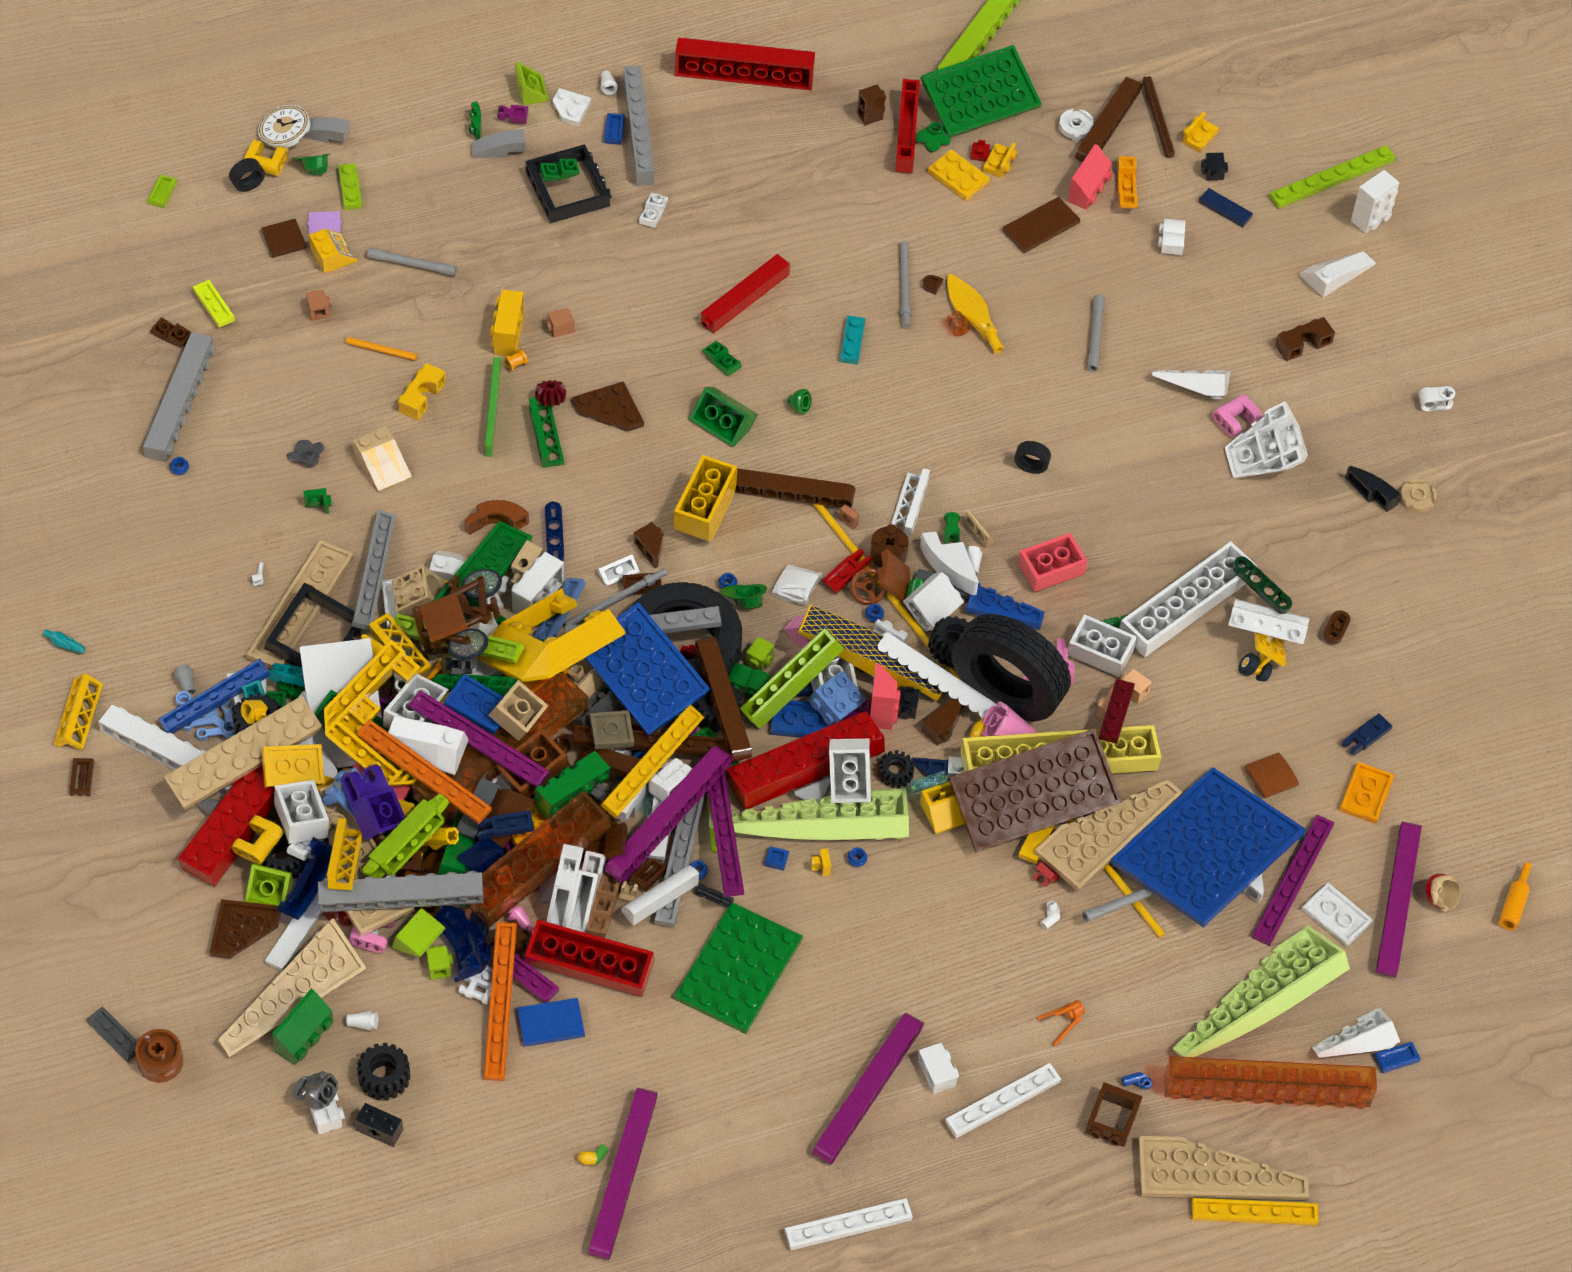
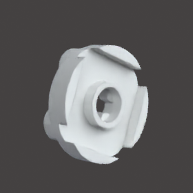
(1072, 131)

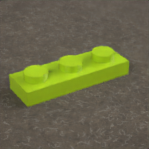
(350, 186)

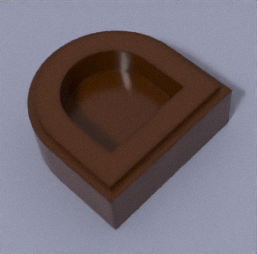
(932, 283)

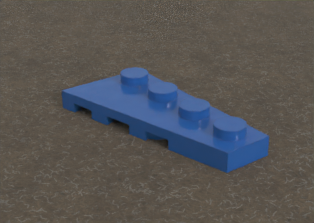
(989, 602)

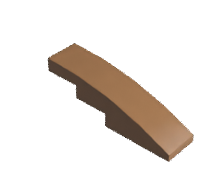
(603, 906)

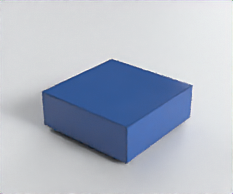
(776, 858)

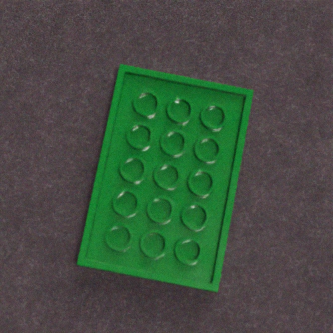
(980, 91)
(738, 968)

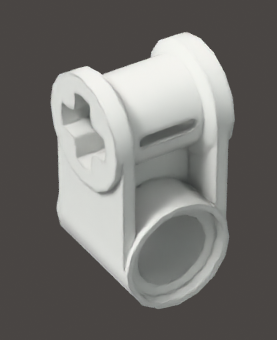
(1435, 399)

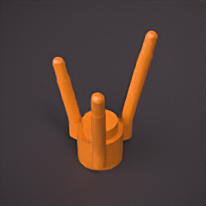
(1071, 1011)

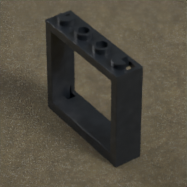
(573, 209)
(306, 591)

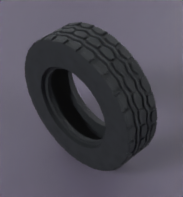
(690, 596)
(1024, 649)

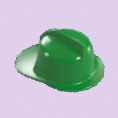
(314, 164)
(746, 595)

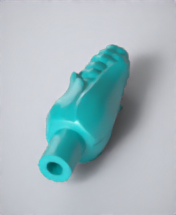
(63, 641)

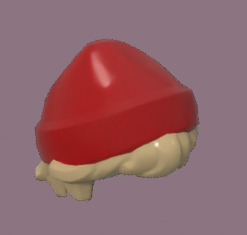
(1443, 891)

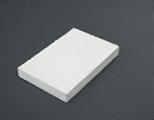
(1337, 915)

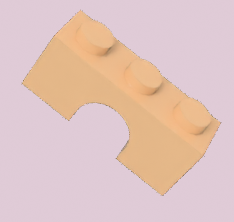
(1141, 689)

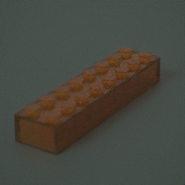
(539, 856)

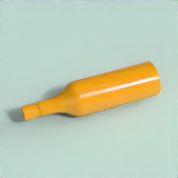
(1515, 900)

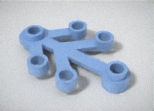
(209, 719)

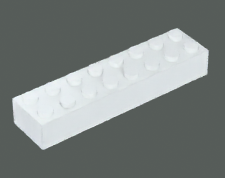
(1185, 600)

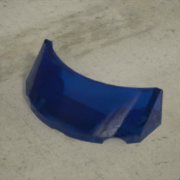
(307, 884)
(467, 941)

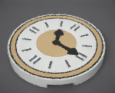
(284, 126)

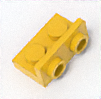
(1199, 133)
(1000, 160)

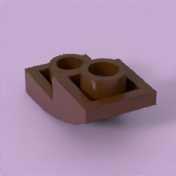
(170, 333)

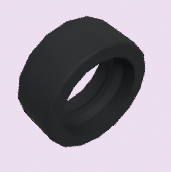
(250, 182)
(1035, 449)

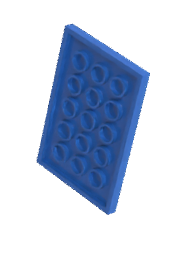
(647, 672)

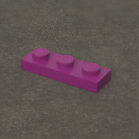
(533, 980)

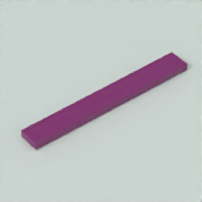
(480, 739)
(725, 838)
(1293, 880)

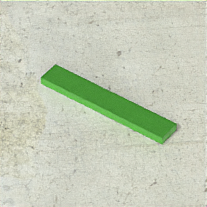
(492, 408)

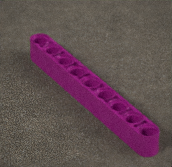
(669, 813)
(1398, 899)
(867, 1088)
(623, 1173)

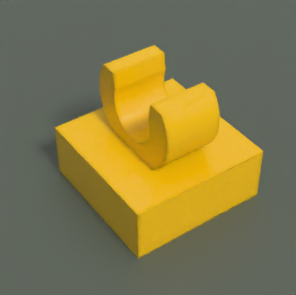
(822, 862)

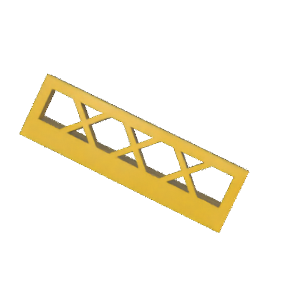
(381, 637)
(72, 708)
(335, 871)

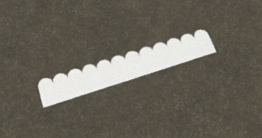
(936, 674)

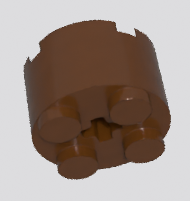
(888, 538)

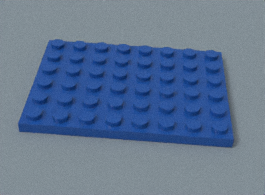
(1208, 846)

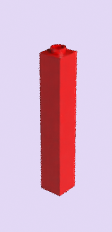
(745, 293)

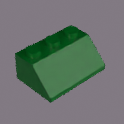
(722, 416)
(302, 1027)

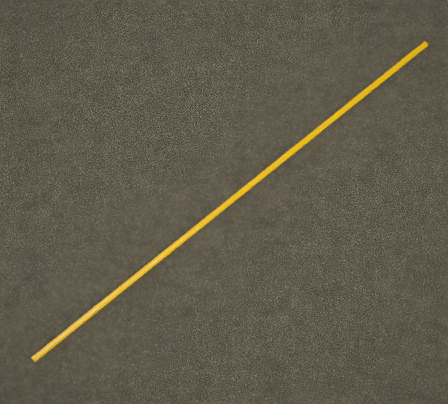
(925, 639)

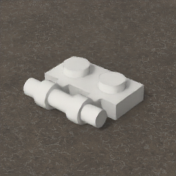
(482, 980)

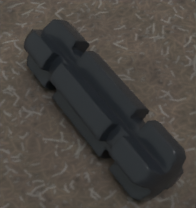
(714, 895)

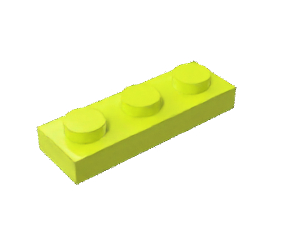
(213, 303)

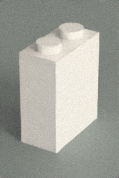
(933, 600)

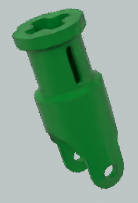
(951, 530)

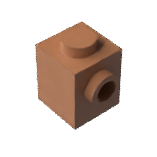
(318, 304)
(560, 322)

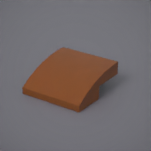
(894, 575)
(1271, 775)

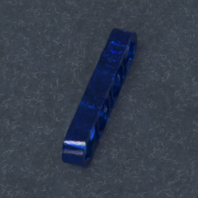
(554, 533)

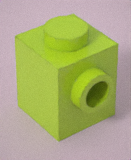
(760, 654)
(439, 962)

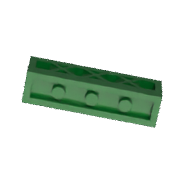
(542, 435)

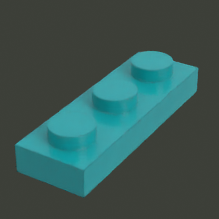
(852, 340)

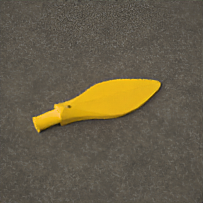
(974, 309)

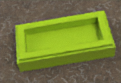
(162, 191)

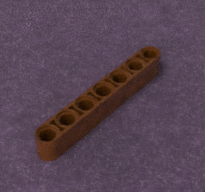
(1110, 117)
(794, 488)
(723, 699)

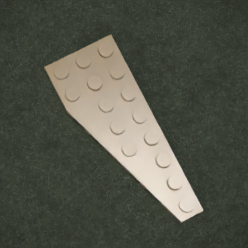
(1088, 844)
(363, 920)
(1194, 1171)

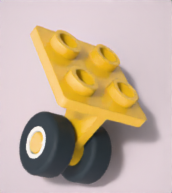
(1270, 648)

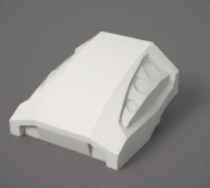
(796, 584)

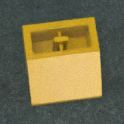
(941, 808)

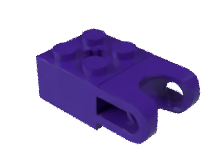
(372, 802)

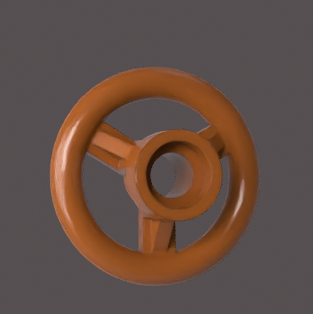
(855, 584)

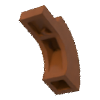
(494, 511)

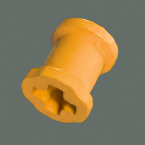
(516, 359)

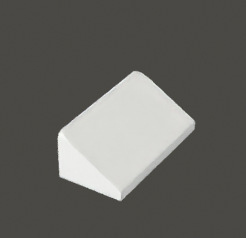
(613, 572)

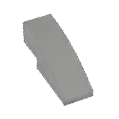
(327, 128)
(499, 144)

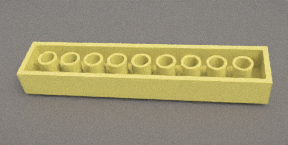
(1134, 752)

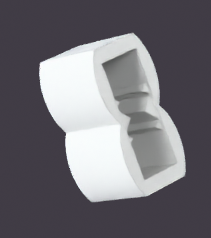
(1172, 236)

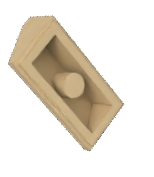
(979, 529)

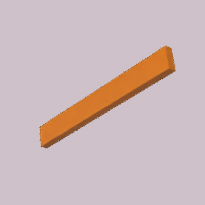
(424, 771)
(500, 1001)

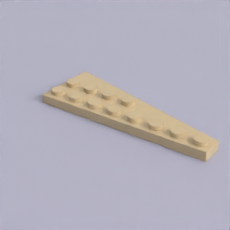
(320, 966)

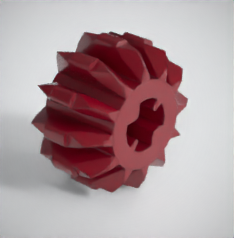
(550, 393)

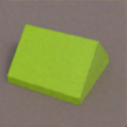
(530, 85)
(268, 885)
(418, 934)

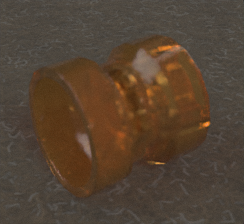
(958, 325)

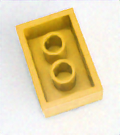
(508, 322)

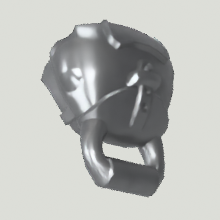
(318, 1091)

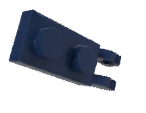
(1368, 734)
(505, 825)

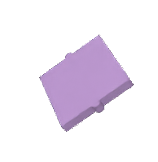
(324, 220)

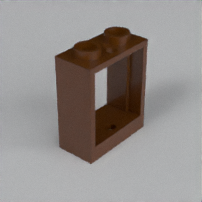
(1119, 1097)

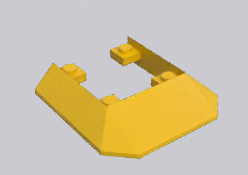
(548, 658)
(353, 709)

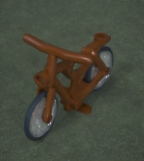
(469, 642)

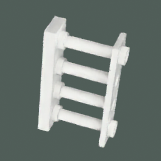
(1268, 621)

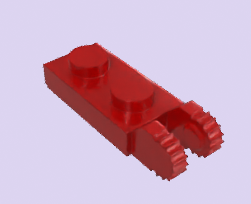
(844, 572)

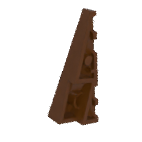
(508, 802)

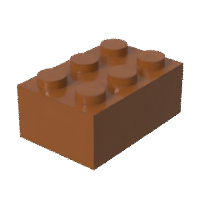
(542, 751)

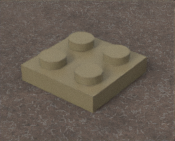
(611, 729)

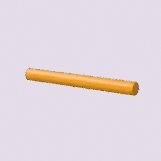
(380, 348)

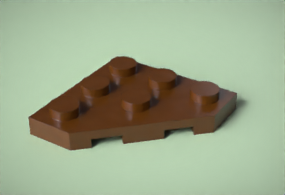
(610, 406)
(241, 925)

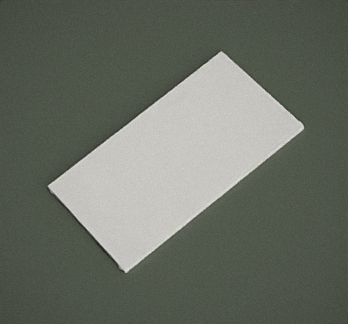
(332, 668)

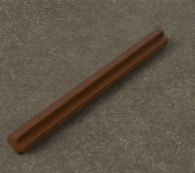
(1158, 116)

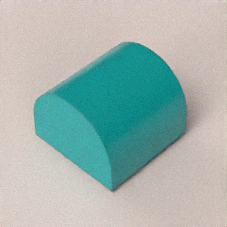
(253, 688)

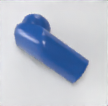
(1138, 1079)

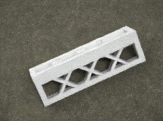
(913, 506)

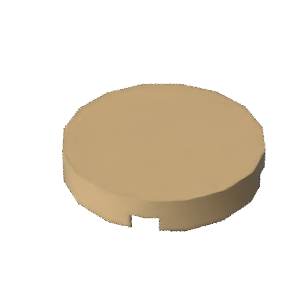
(1418, 495)

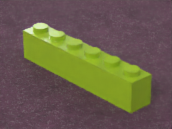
(792, 678)

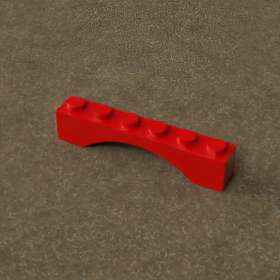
(907, 126)

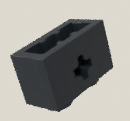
(379, 1125)

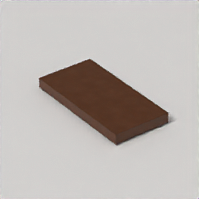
(1041, 224)

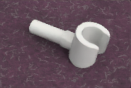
(258, 578)

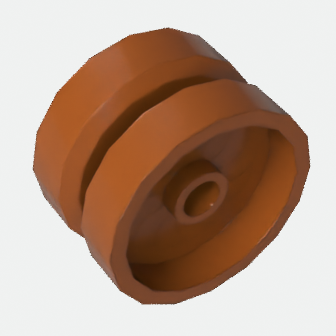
(159, 1055)

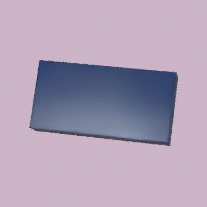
(614, 128)
(1397, 1057)

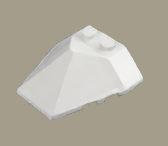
(1268, 445)

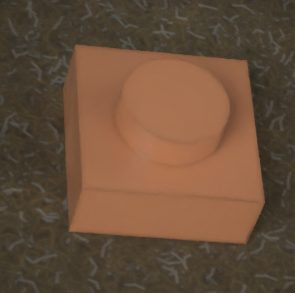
(849, 516)

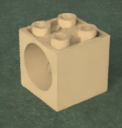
(415, 589)

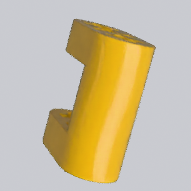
(270, 165)
(264, 844)

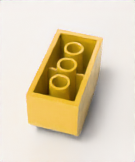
(706, 498)

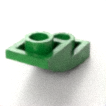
(476, 122)
(557, 171)
(720, 357)

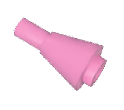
(522, 918)

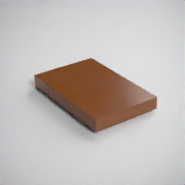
(443, 617)

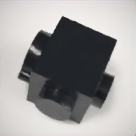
(1214, 166)

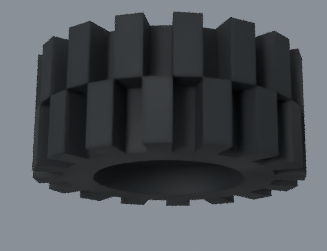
(900, 760)

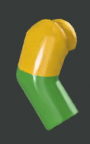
(593, 1158)

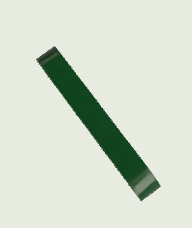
(1264, 583)

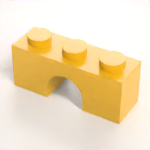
(427, 379)

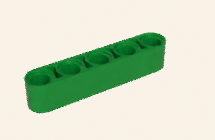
(496, 683)

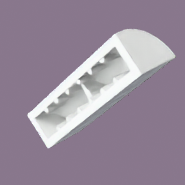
(661, 895)

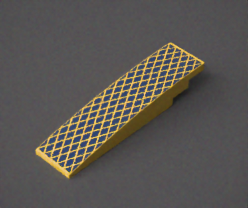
(862, 648)

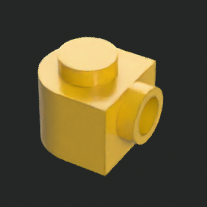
(253, 710)

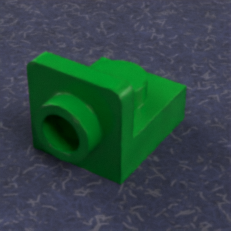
(316, 498)

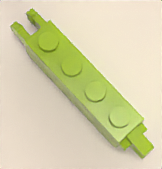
(406, 838)

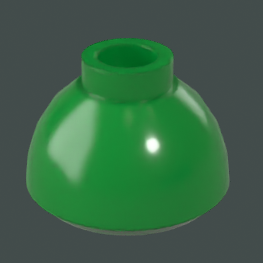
(800, 401)

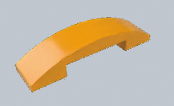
(1127, 182)

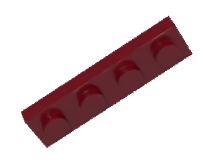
(1116, 711)

